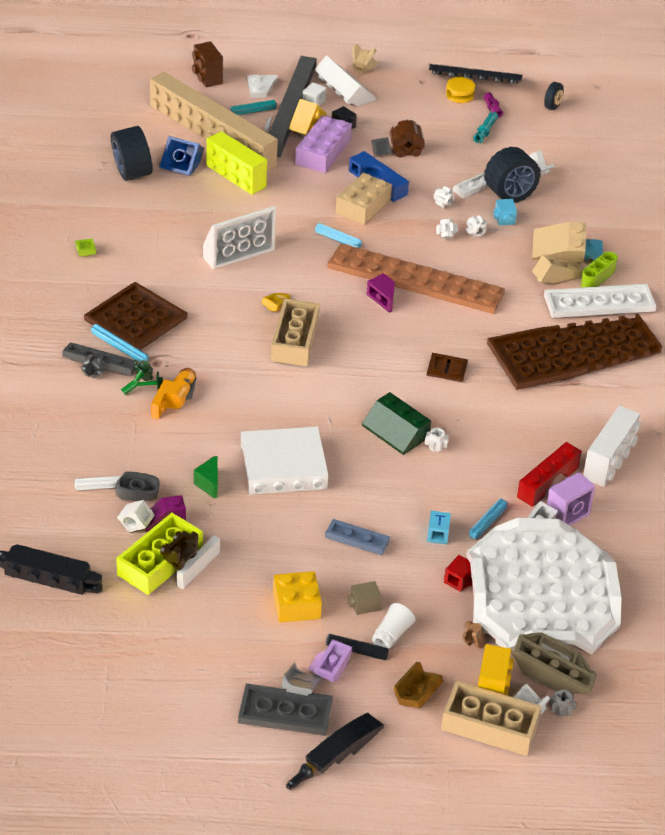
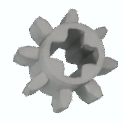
(562, 703)

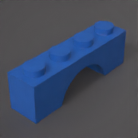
(369, 165)

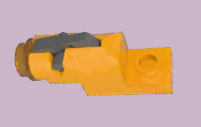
(174, 393)

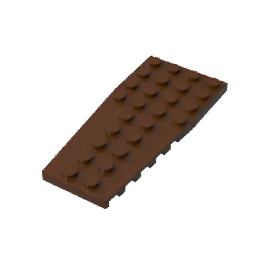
(563, 353)

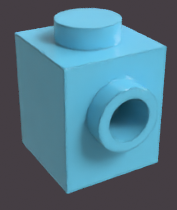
(505, 212)

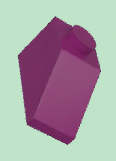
(381, 291)
(166, 506)

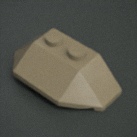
(553, 663)

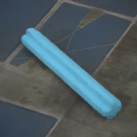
(119, 343)

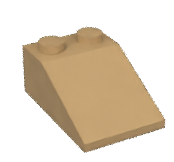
(561, 241)

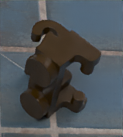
(180, 549)

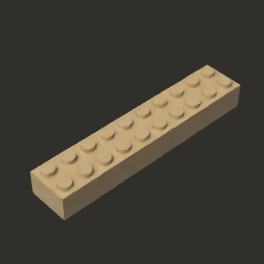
(208, 117)

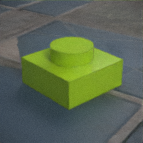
(85, 247)

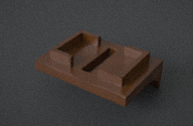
(456, 369)

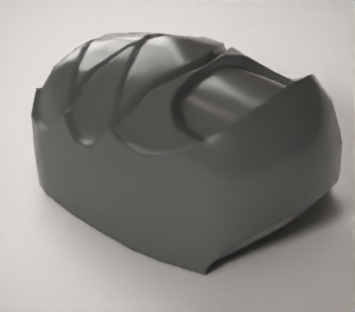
(137, 486)

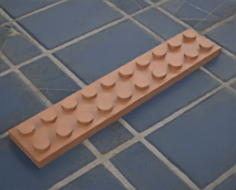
(418, 278)

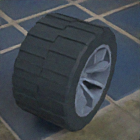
(131, 153)
(512, 174)

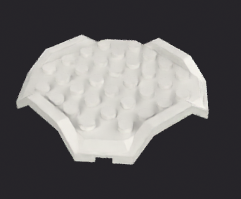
(544, 580)

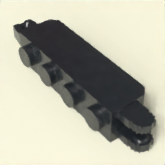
(50, 570)

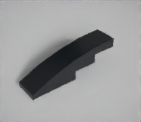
(344, 741)

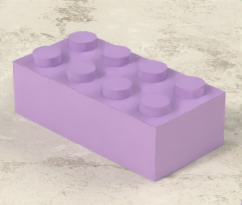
(323, 144)

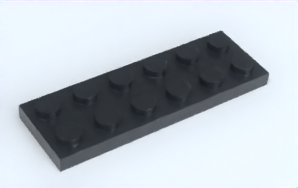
(468, 73)

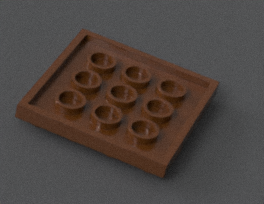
(136, 315)

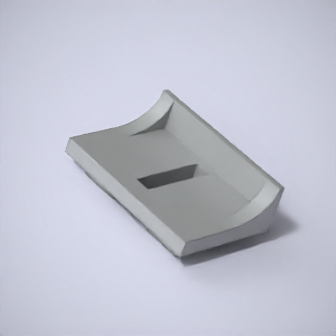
(300, 682)

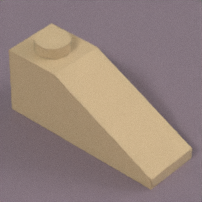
(556, 270)

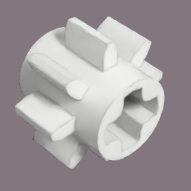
(444, 196)
(476, 226)
(447, 228)
(436, 439)

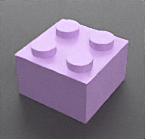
(572, 498)

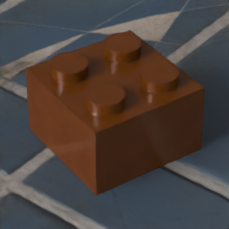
(208, 64)

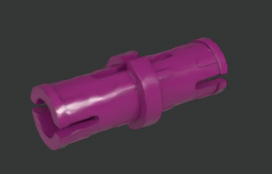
(489, 99)

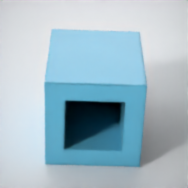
(438, 527)

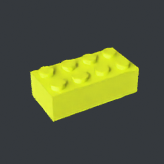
(236, 162)
(143, 563)

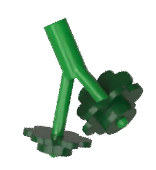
(143, 371)

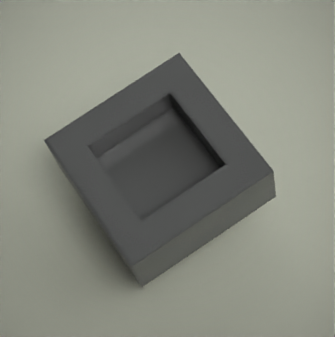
(381, 146)

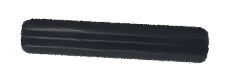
(361, 647)

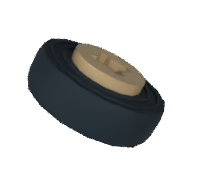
(554, 95)

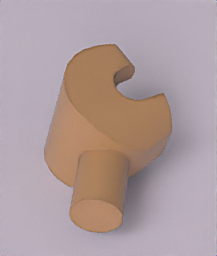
(474, 634)

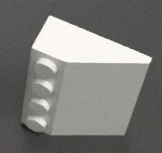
(240, 238)

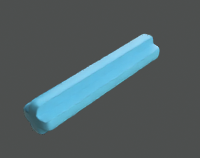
(337, 235)
(488, 518)

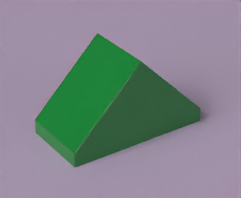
(207, 476)

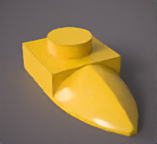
(275, 301)

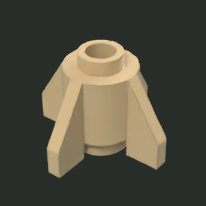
(363, 59)

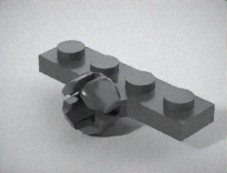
(98, 361)

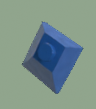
(181, 156)

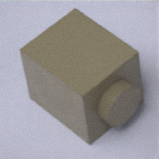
(365, 598)

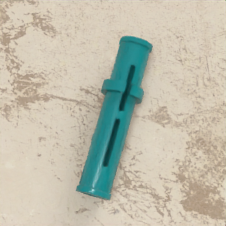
(483, 130)

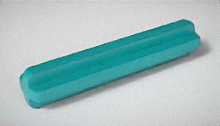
(253, 107)

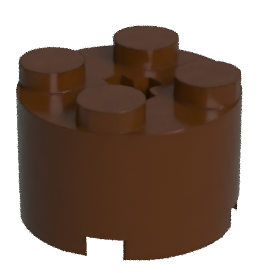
(407, 138)

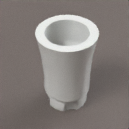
(393, 626)

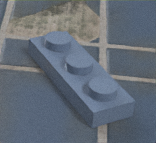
(357, 537)

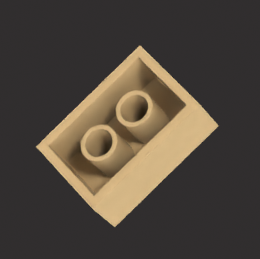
(363, 198)

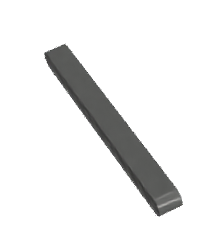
(299, 81)

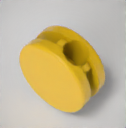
(460, 90)

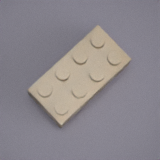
(295, 332)
(491, 718)

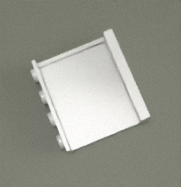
(284, 460)

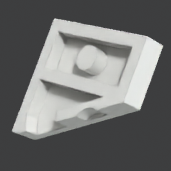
(260, 85)

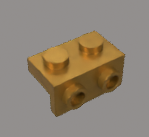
(416, 686)

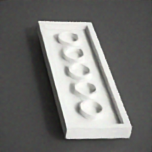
(599, 300)

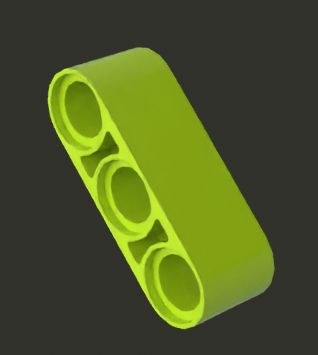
(599, 270)

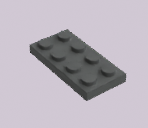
(285, 710)

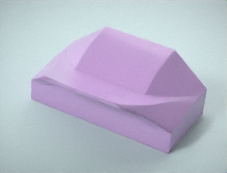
(331, 661)

